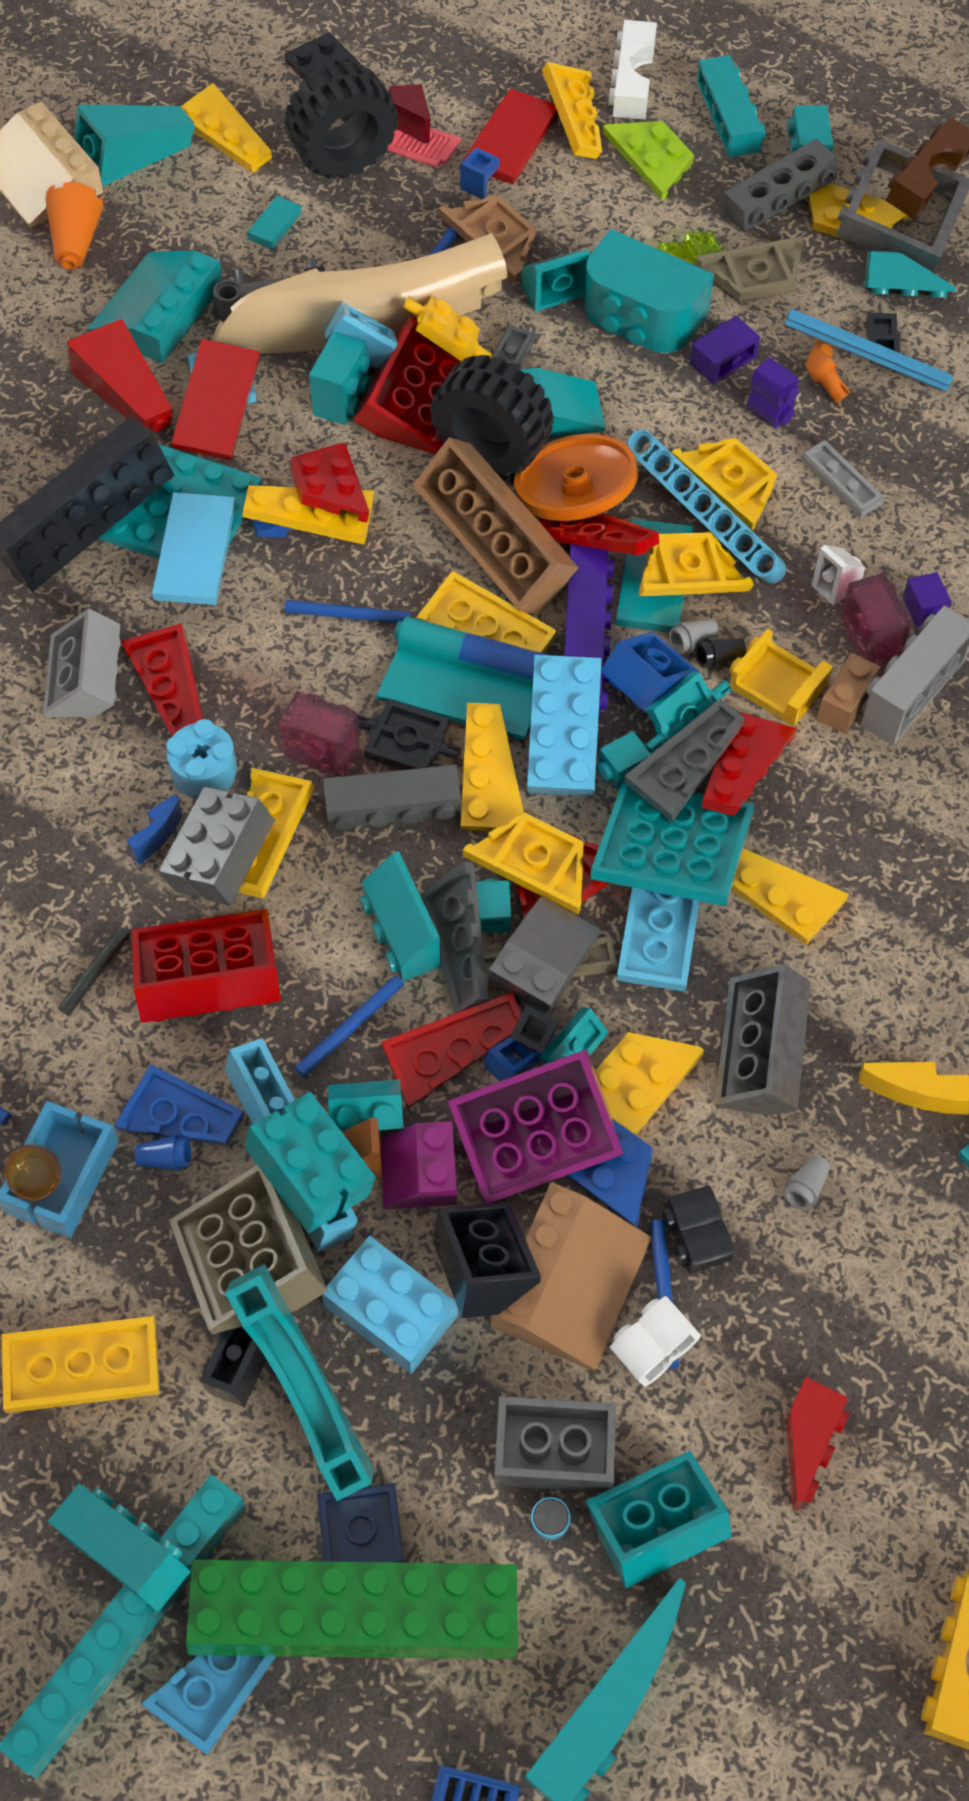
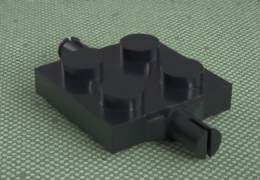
(407, 737)

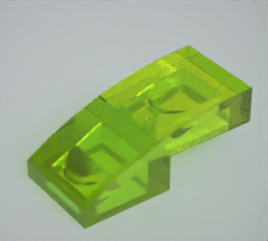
(694, 245)

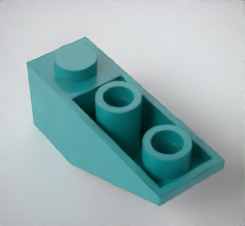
(898, 271)

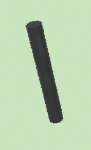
(93, 971)

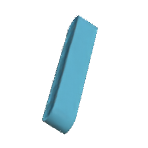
(717, 513)

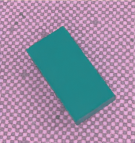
(274, 222)

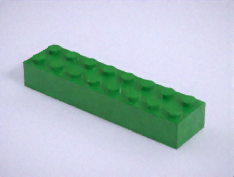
(352, 1609)

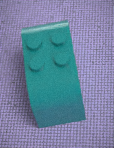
(645, 293)

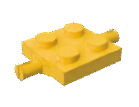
(446, 328)

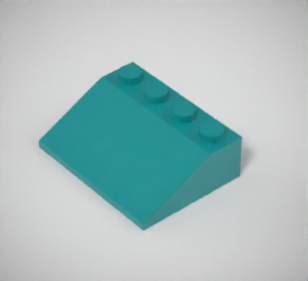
(162, 299)

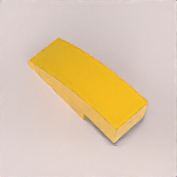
(917, 1086)

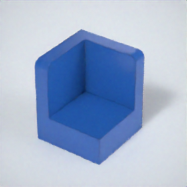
(476, 171)

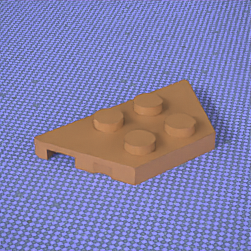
(497, 217)

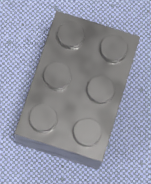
(555, 1444)

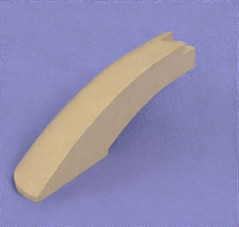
(299, 308)

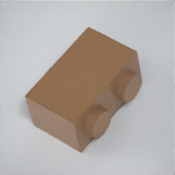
(847, 693)

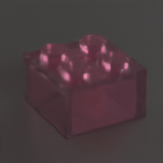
(875, 619)
(320, 733)

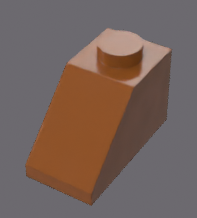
(366, 1141)

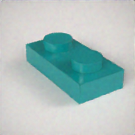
(581, 1033)

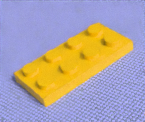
(80, 1364)

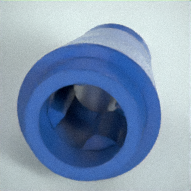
(164, 1153)

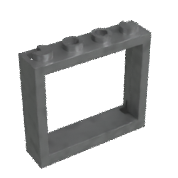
(884, 239)

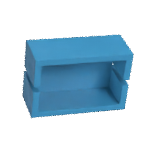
(82, 1162)

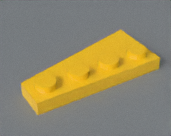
(574, 105)
(283, 508)
(489, 775)
(786, 896)

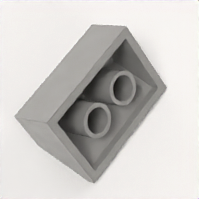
(82, 667)

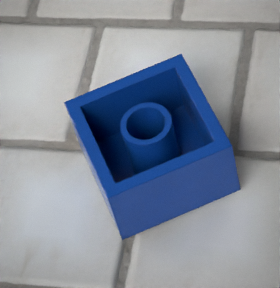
(645, 668)

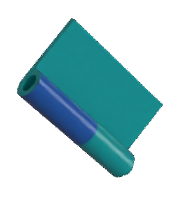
(448, 668)

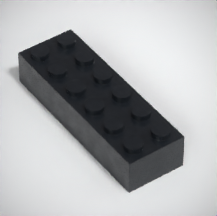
(82, 503)

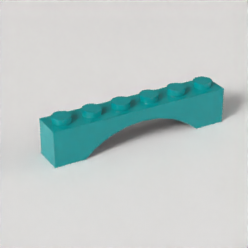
(319, 1412)

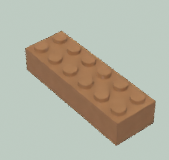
(495, 526)

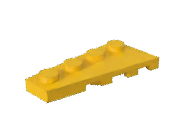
(226, 129)
(477, 611)
(286, 802)

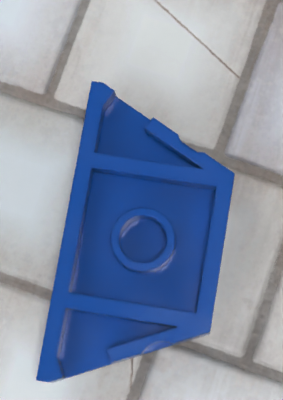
(620, 1180)

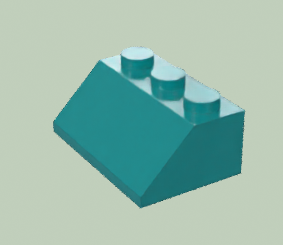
(400, 919)
(659, 1518)

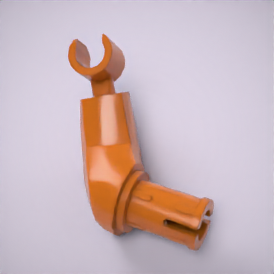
(823, 370)

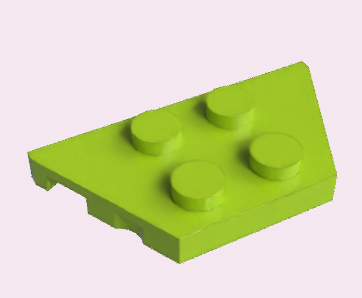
(652, 152)

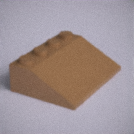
(585, 1272)

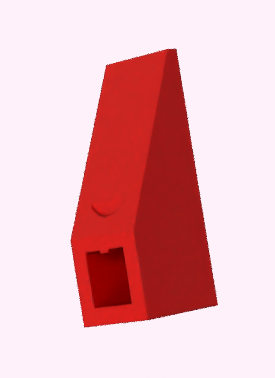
(809, 1428)

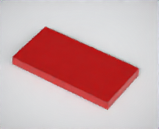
(515, 132)
(216, 399)

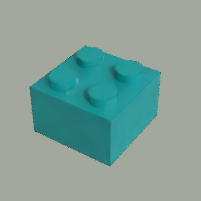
(339, 378)

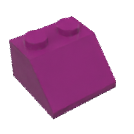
(419, 1166)

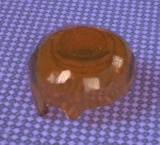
(33, 1172)

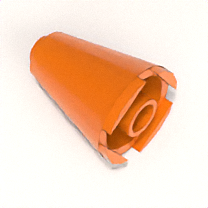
(72, 221)

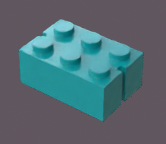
(309, 1162)

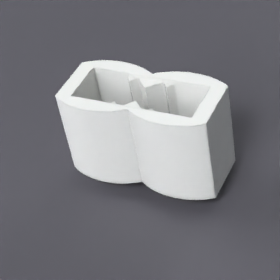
(654, 1340)

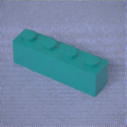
(730, 106)
(119, 1546)

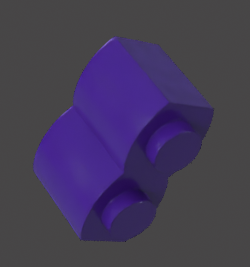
(773, 393)

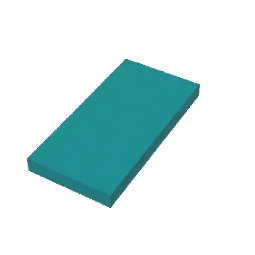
(648, 612)

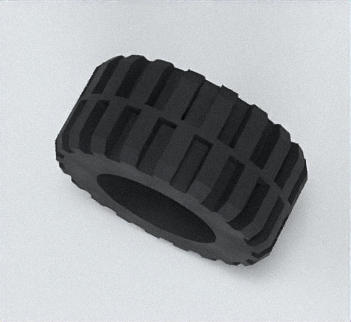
(325, 100)
(509, 395)

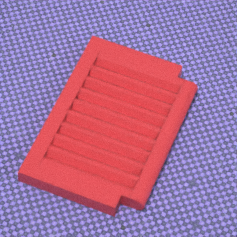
(436, 151)

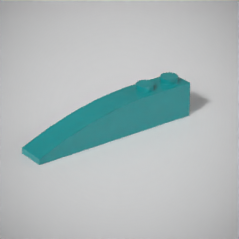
(600, 1721)

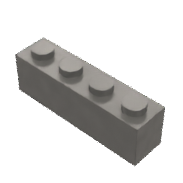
(392, 797)

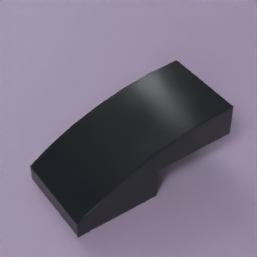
(882, 329)

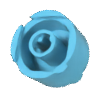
(201, 758)

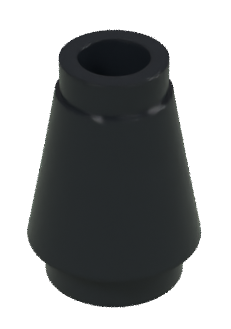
(719, 651)

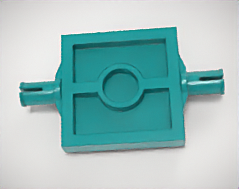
(681, 706)

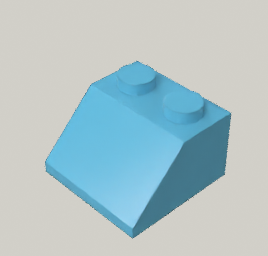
(355, 324)

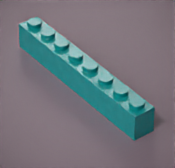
(114, 1637)

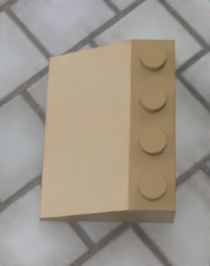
(37, 155)

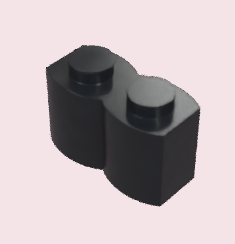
(698, 1229)

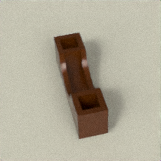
(916, 184)

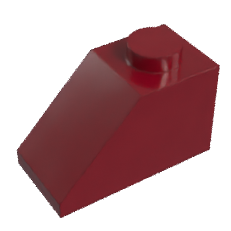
(412, 111)

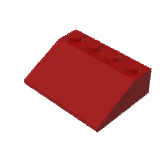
(403, 391)
(204, 966)

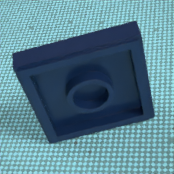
(361, 1526)

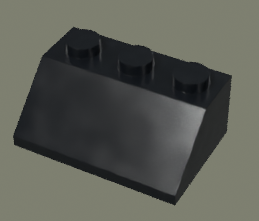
(484, 1257)

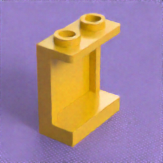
(778, 679)

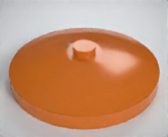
(577, 477)

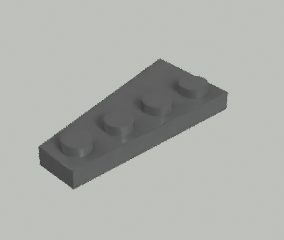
(456, 916)

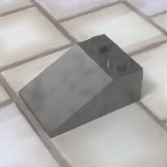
(543, 954)

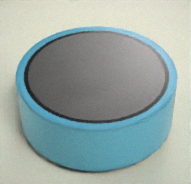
(550, 1518)

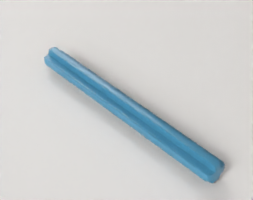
(868, 350)

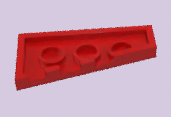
(603, 533)
(168, 674)
(745, 763)
(446, 1047)

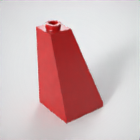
(118, 373)

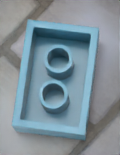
(390, 1304)

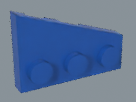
(172, 1107)

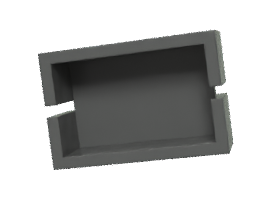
(217, 845)

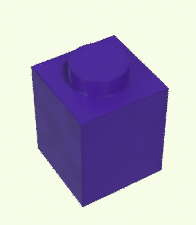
(925, 596)

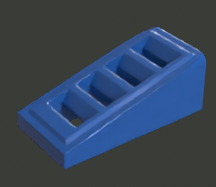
(504, 1064)
(445, 1773)

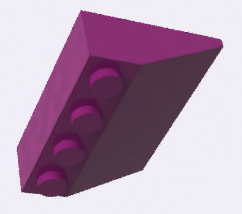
(536, 1126)

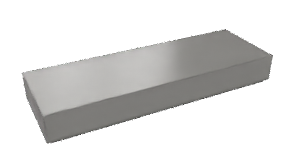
(842, 478)

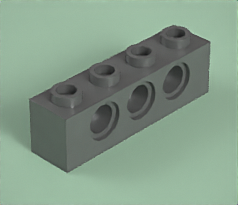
(780, 185)

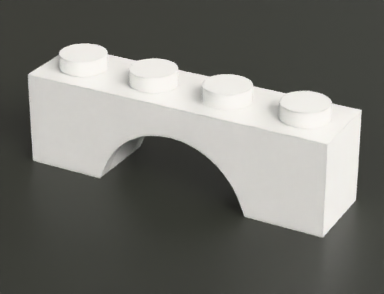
(632, 89)

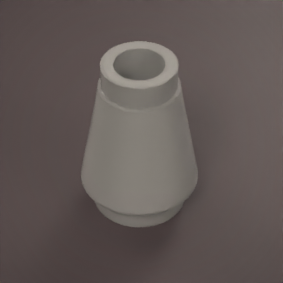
(687, 635)
(807, 1183)

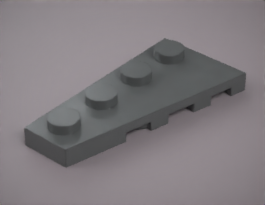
(682, 763)

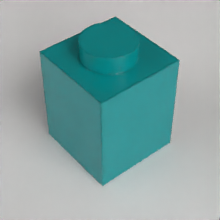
(620, 758)
(494, 905)

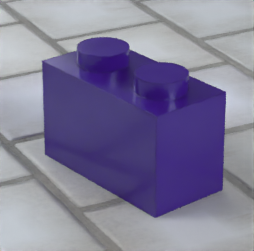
(724, 349)

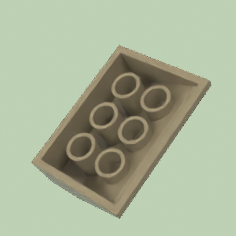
(236, 1233)

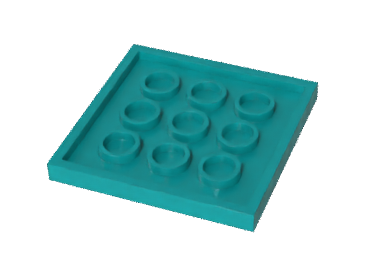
(146, 524)
(679, 858)

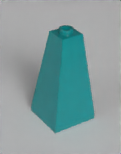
(130, 136)

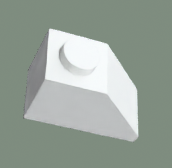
(835, 571)

